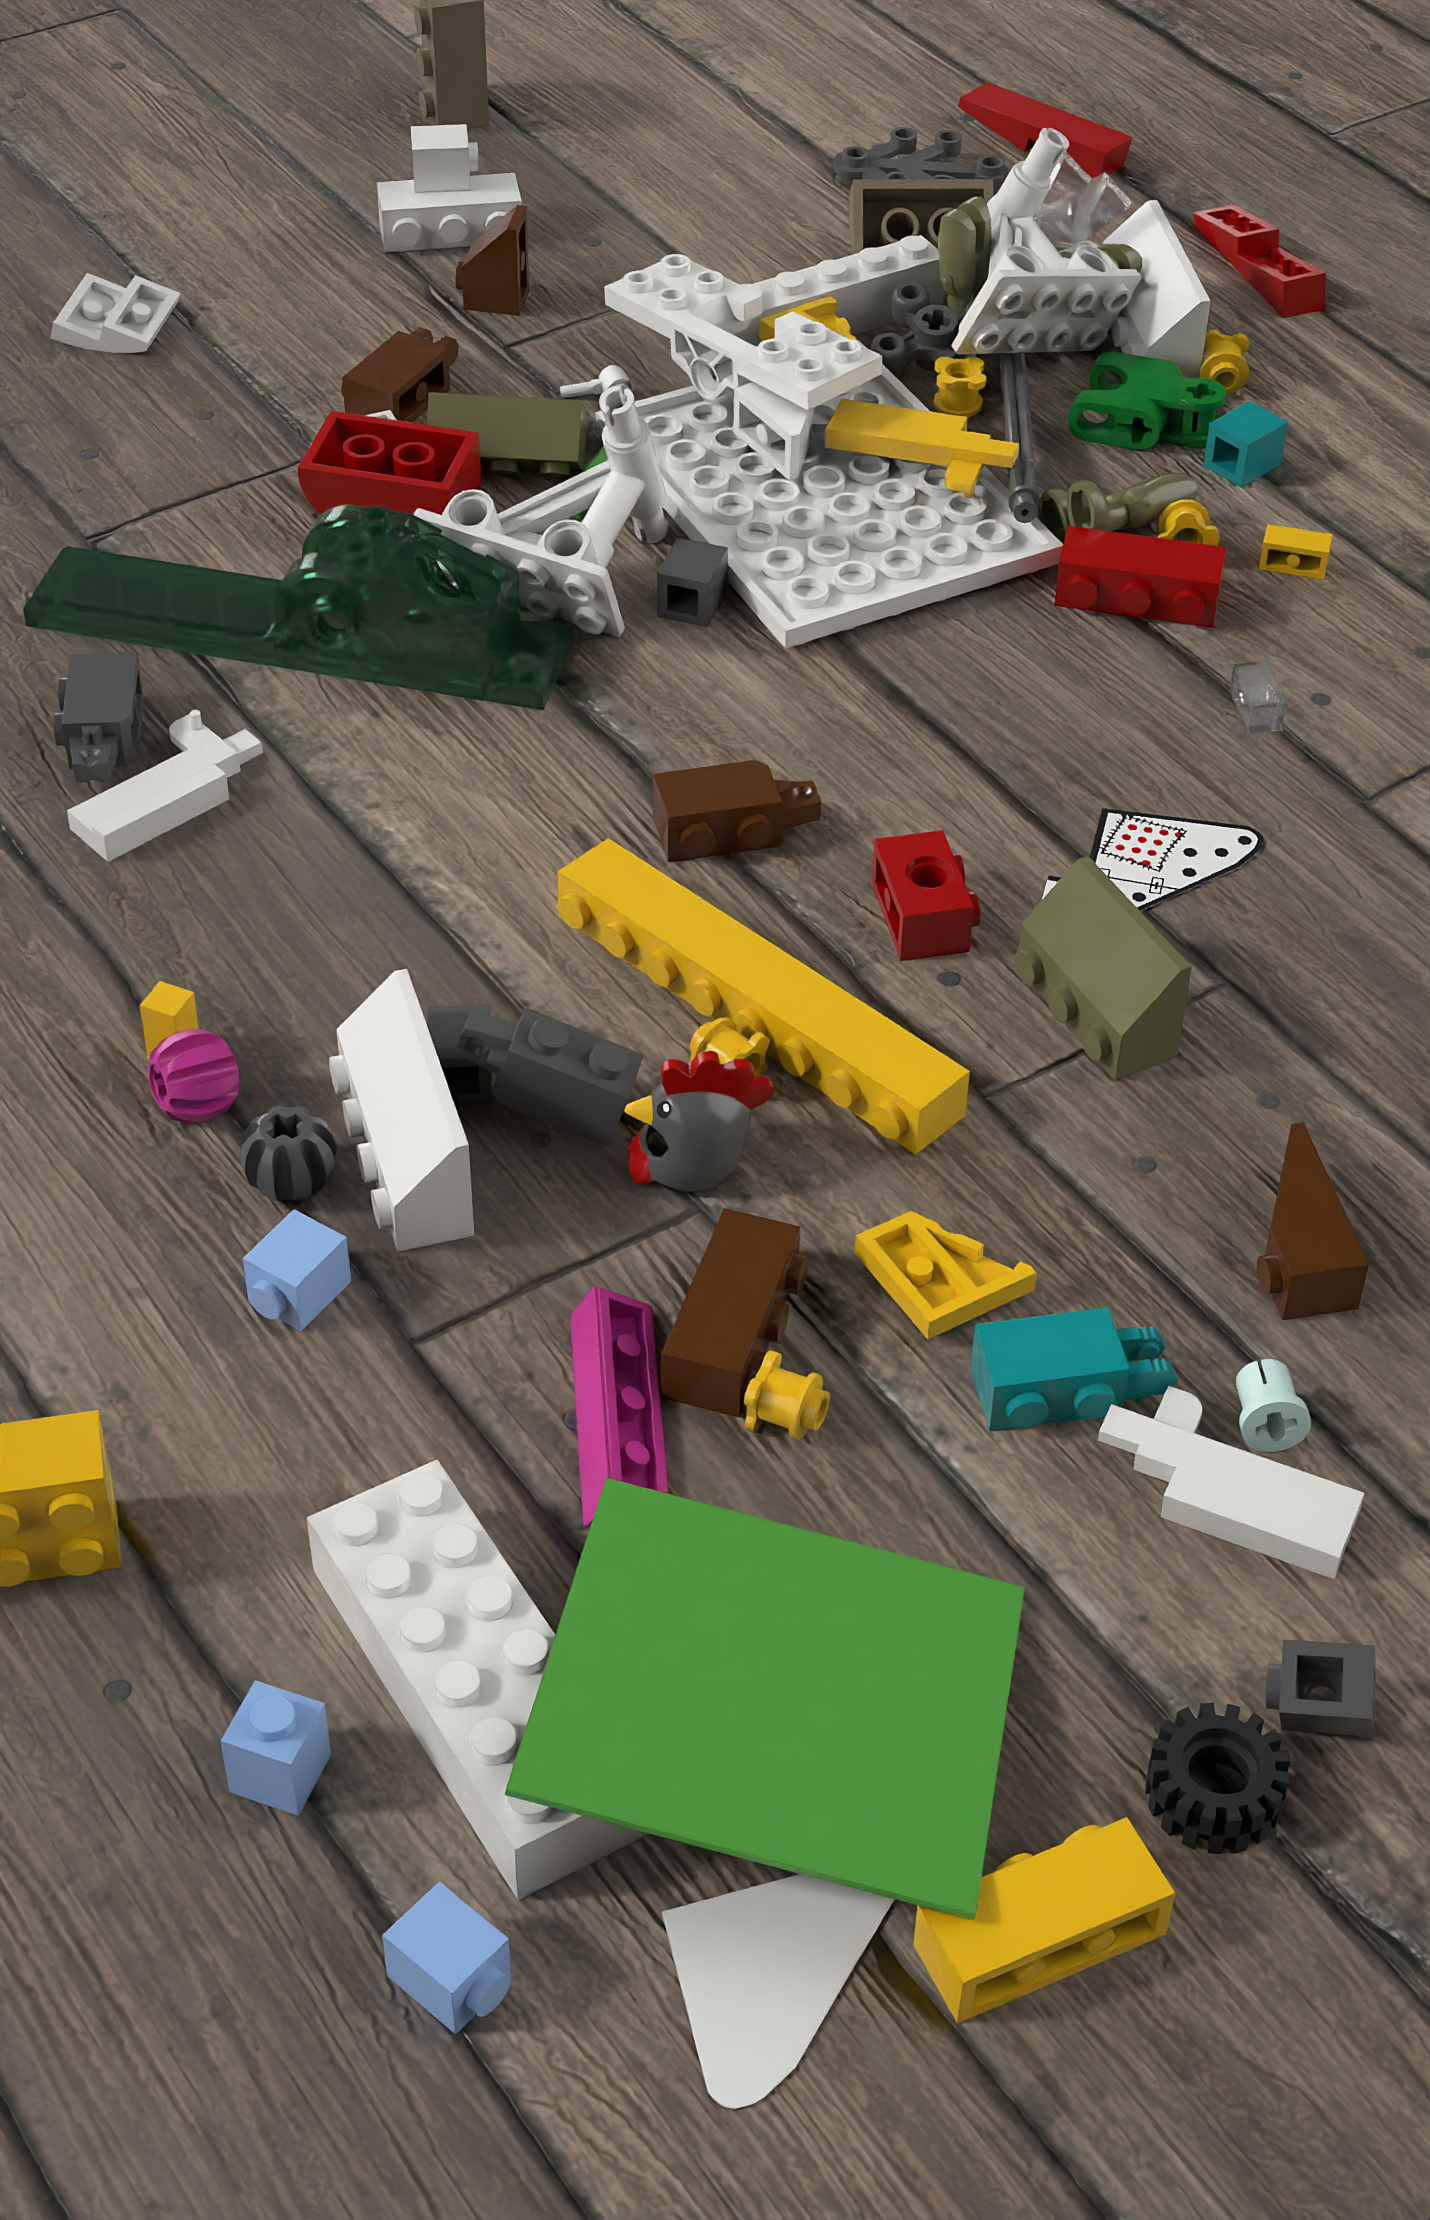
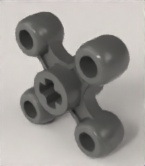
(930, 335)

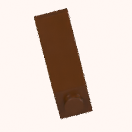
(1311, 1248)

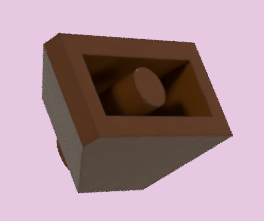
(497, 267)

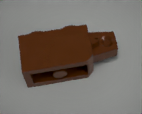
(728, 809)

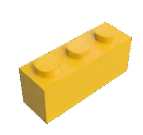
(1046, 1919)

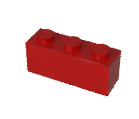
(1139, 576)

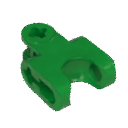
(1148, 406)

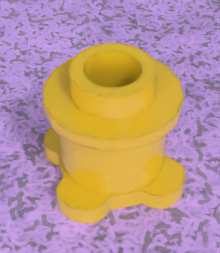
(1224, 360)
(959, 386)
(1187, 522)
(723, 1038)
(785, 1398)

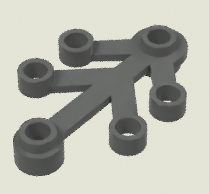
(860, 163)

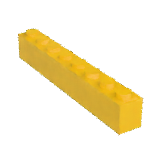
(734, 973)

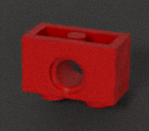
(924, 895)

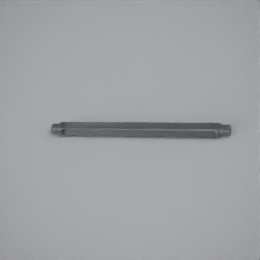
(1023, 492)

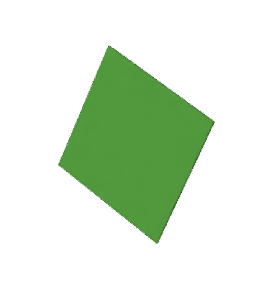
(777, 1698)

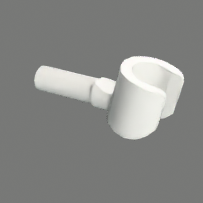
(608, 378)

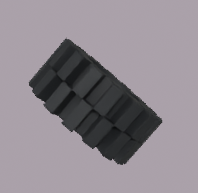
(1209, 1813)

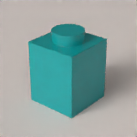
(1245, 444)

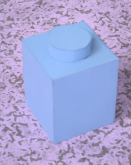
(296, 1270)
(276, 1747)
(448, 1958)

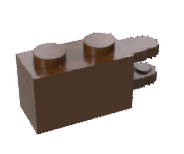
(400, 375)

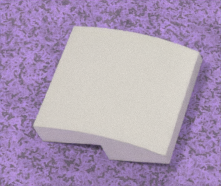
(114, 317)

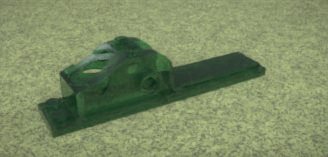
(356, 563)

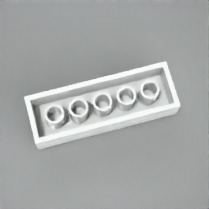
(458, 1658)

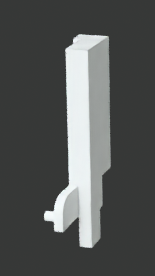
(165, 793)
(1236, 1491)

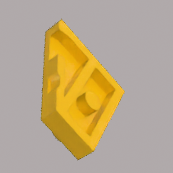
(938, 1274)

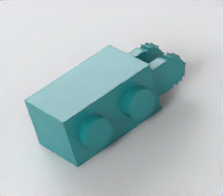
(1064, 1367)

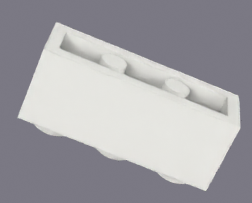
(443, 218)

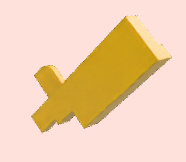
(918, 438)

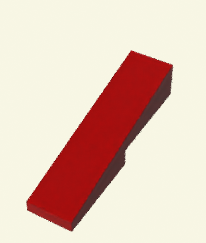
(1022, 119)
(1254, 250)

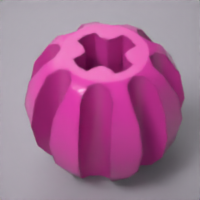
(193, 1076)

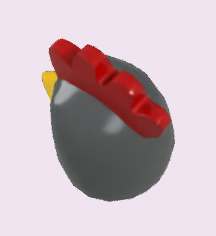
(703, 1118)

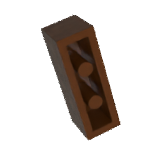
(732, 1312)

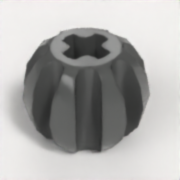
(288, 1153)

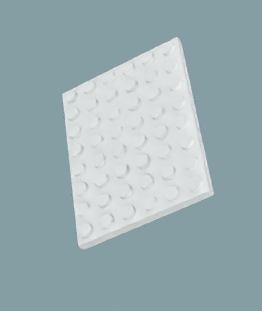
(846, 536)

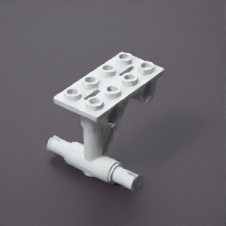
(1031, 291)
(566, 567)

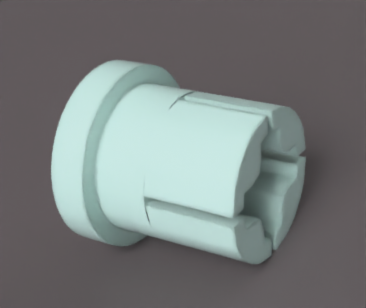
(1278, 1396)

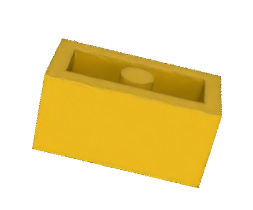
(1295, 551)
(166, 1012)

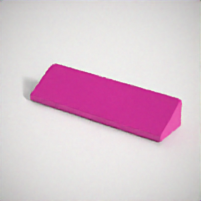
(616, 1396)

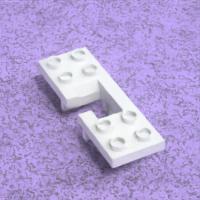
(705, 311)

